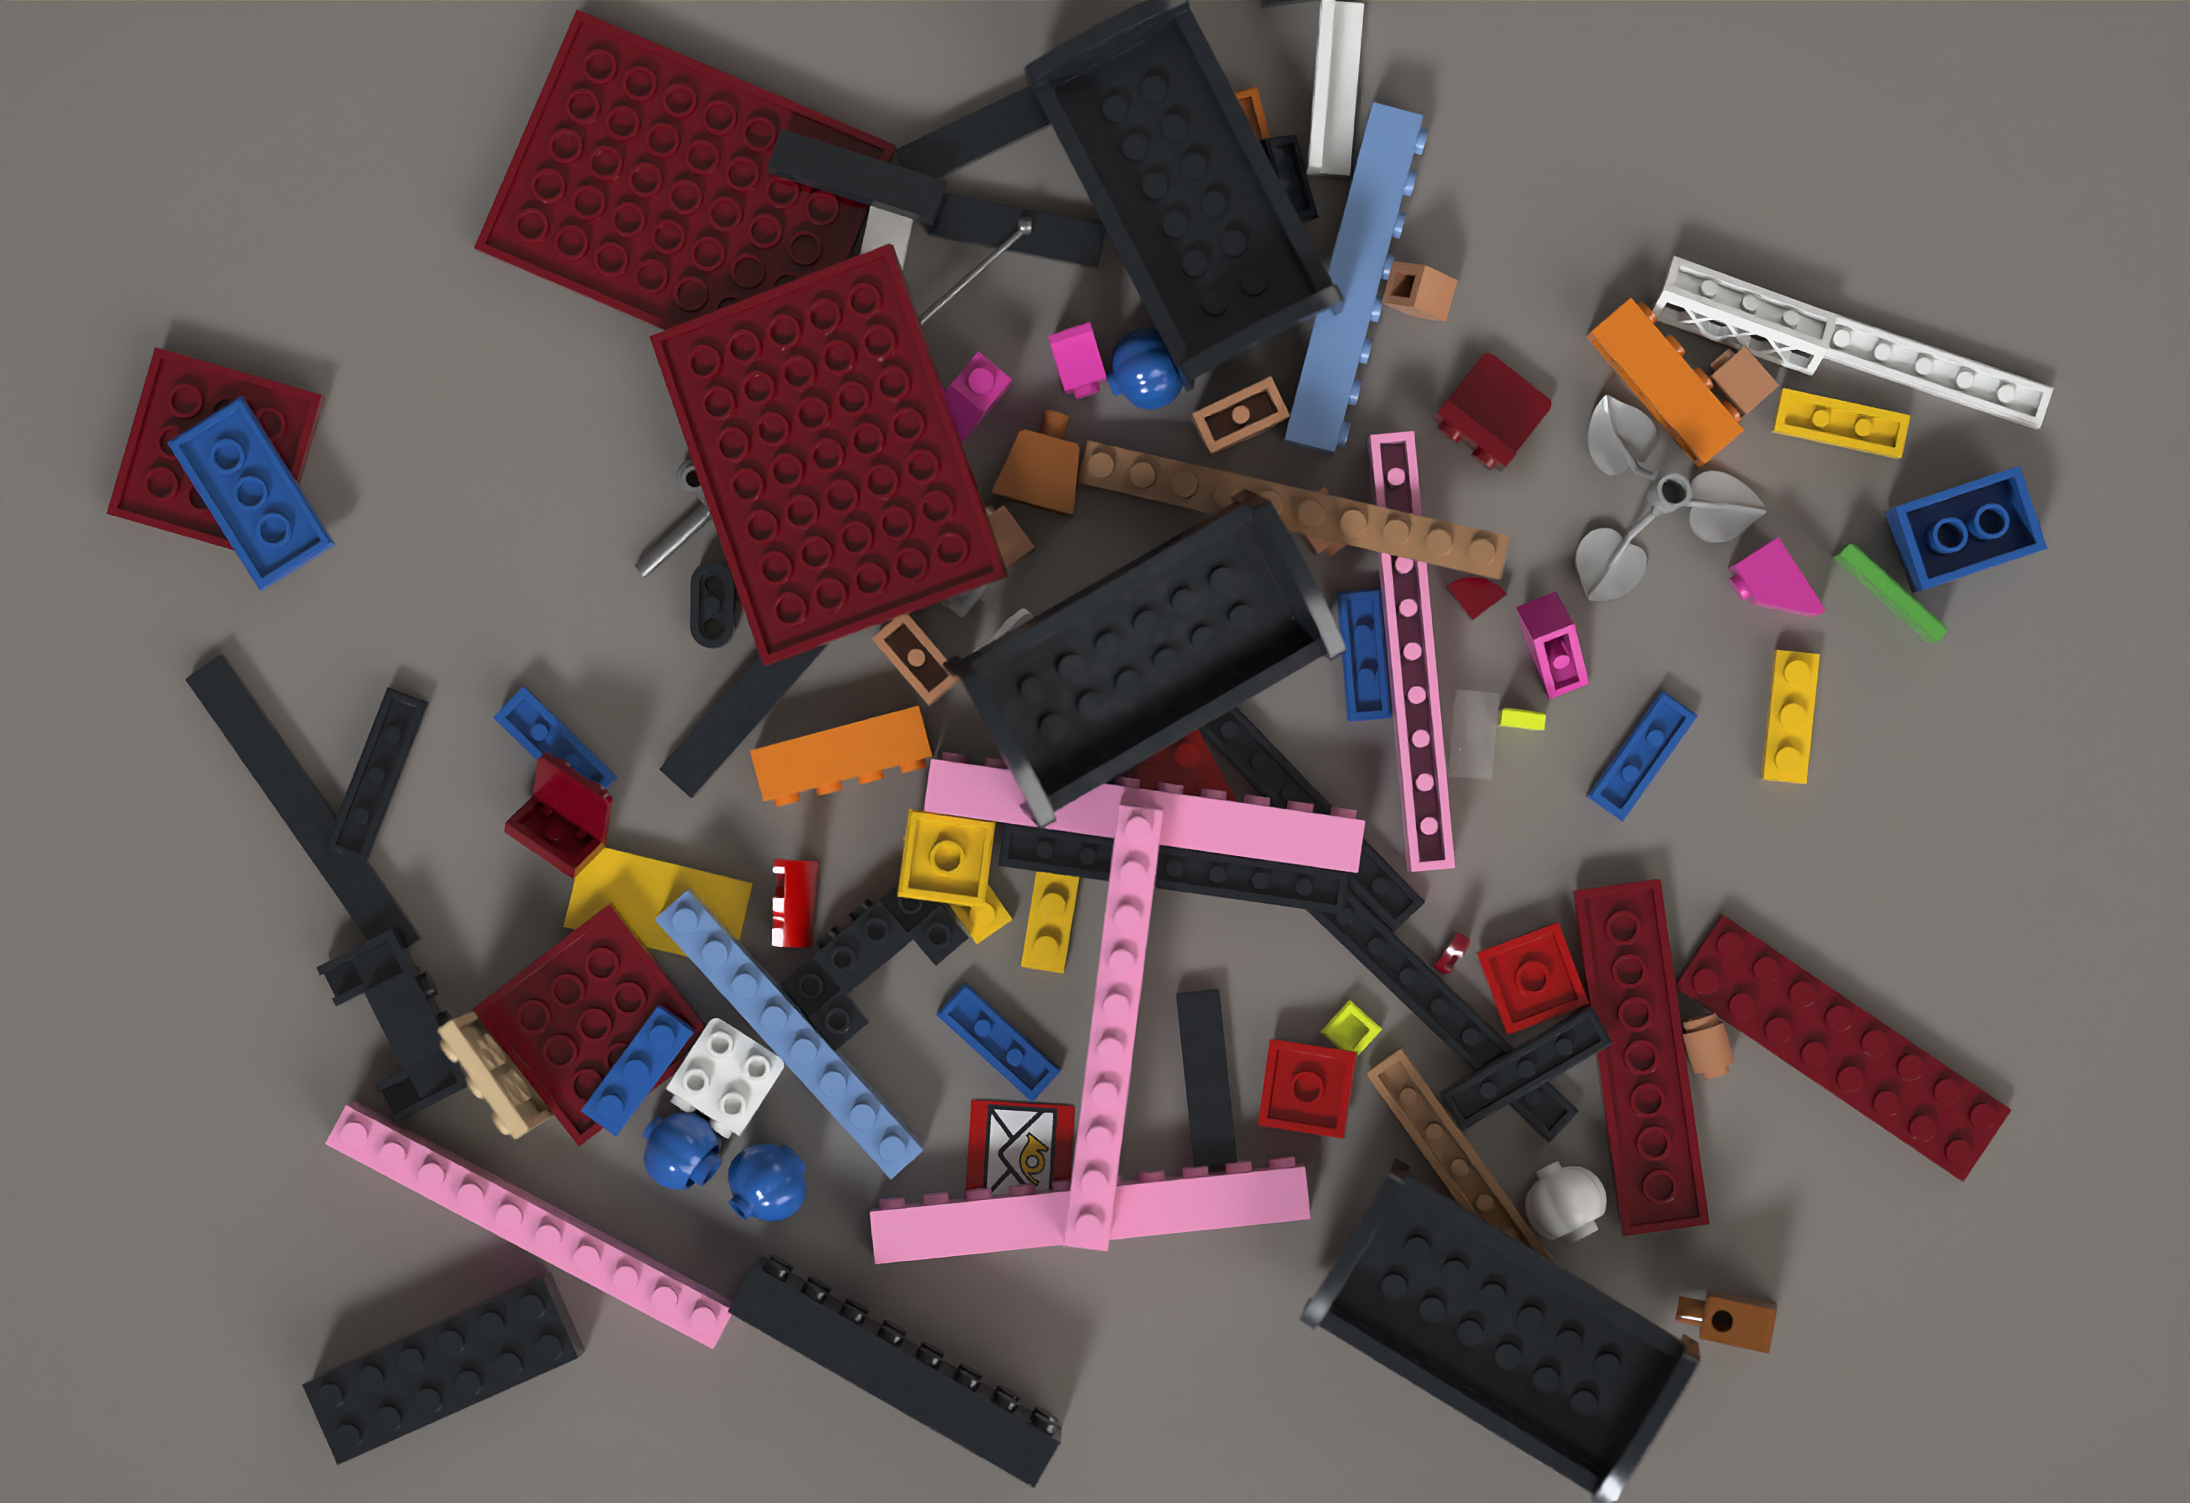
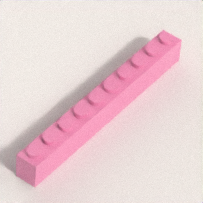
(1412, 665)
(1187, 820)
(1113, 1027)
(1039, 1217)
(531, 1223)

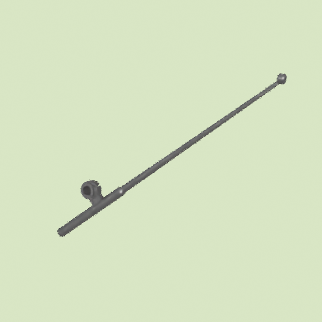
(702, 515)

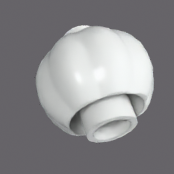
(1565, 1202)

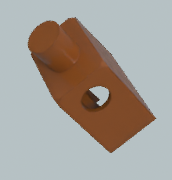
(1042, 468)
(1749, 1328)

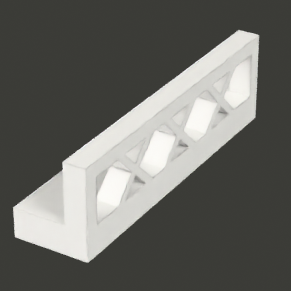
(1335, 88)
(1747, 312)

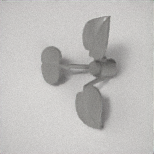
(1719, 502)

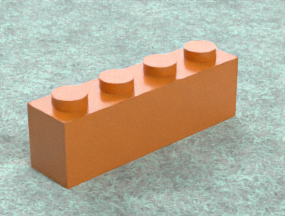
(1665, 381)
(842, 754)

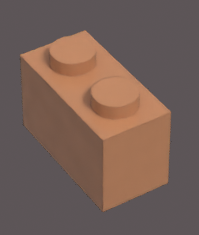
(1240, 416)
(915, 658)

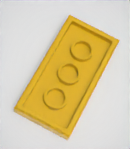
(646, 888)

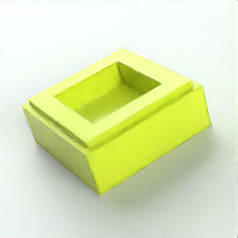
(1521, 719)
(1351, 1028)

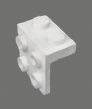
(725, 1078)

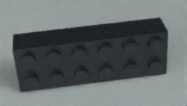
(443, 1368)

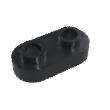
(712, 605)

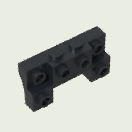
(859, 951)
(408, 1016)

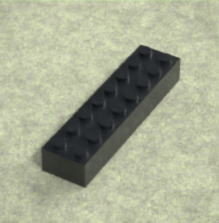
(897, 1370)

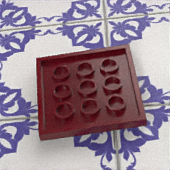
(176, 397)
(579, 1012)

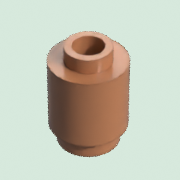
(1707, 1045)

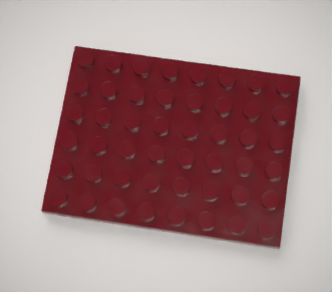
(656, 187)
(828, 455)

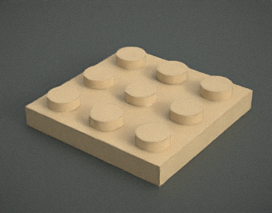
(493, 1075)

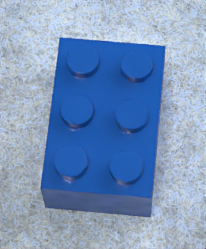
(1965, 529)

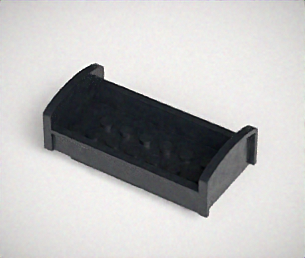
(1181, 185)
(1148, 654)
(1503, 1335)

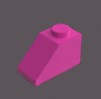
(1077, 360)
(976, 393)
(1774, 581)
(1553, 644)

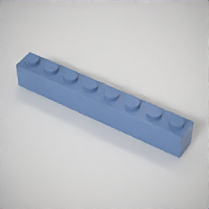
(1356, 266)
(790, 1033)

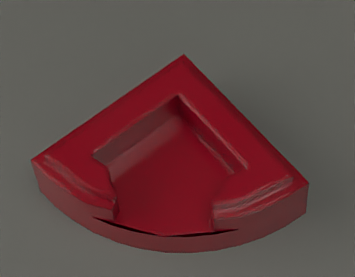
(1475, 594)
(1453, 949)

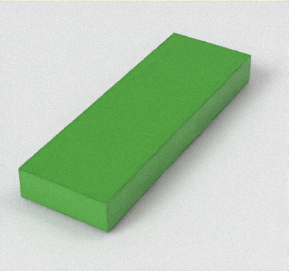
(1890, 593)

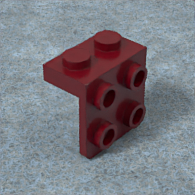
(1492, 412)
(564, 817)

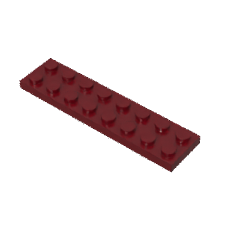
(1842, 1048)
(1646, 1066)

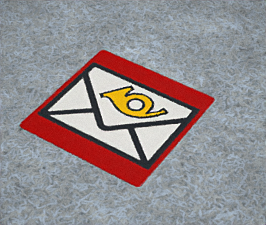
(1018, 1145)

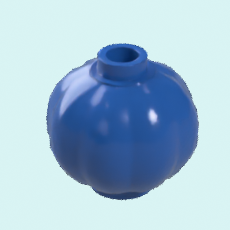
(1144, 370)
(681, 1150)
(767, 1182)

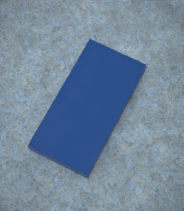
(251, 493)

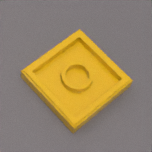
(946, 858)

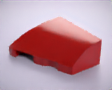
(794, 902)

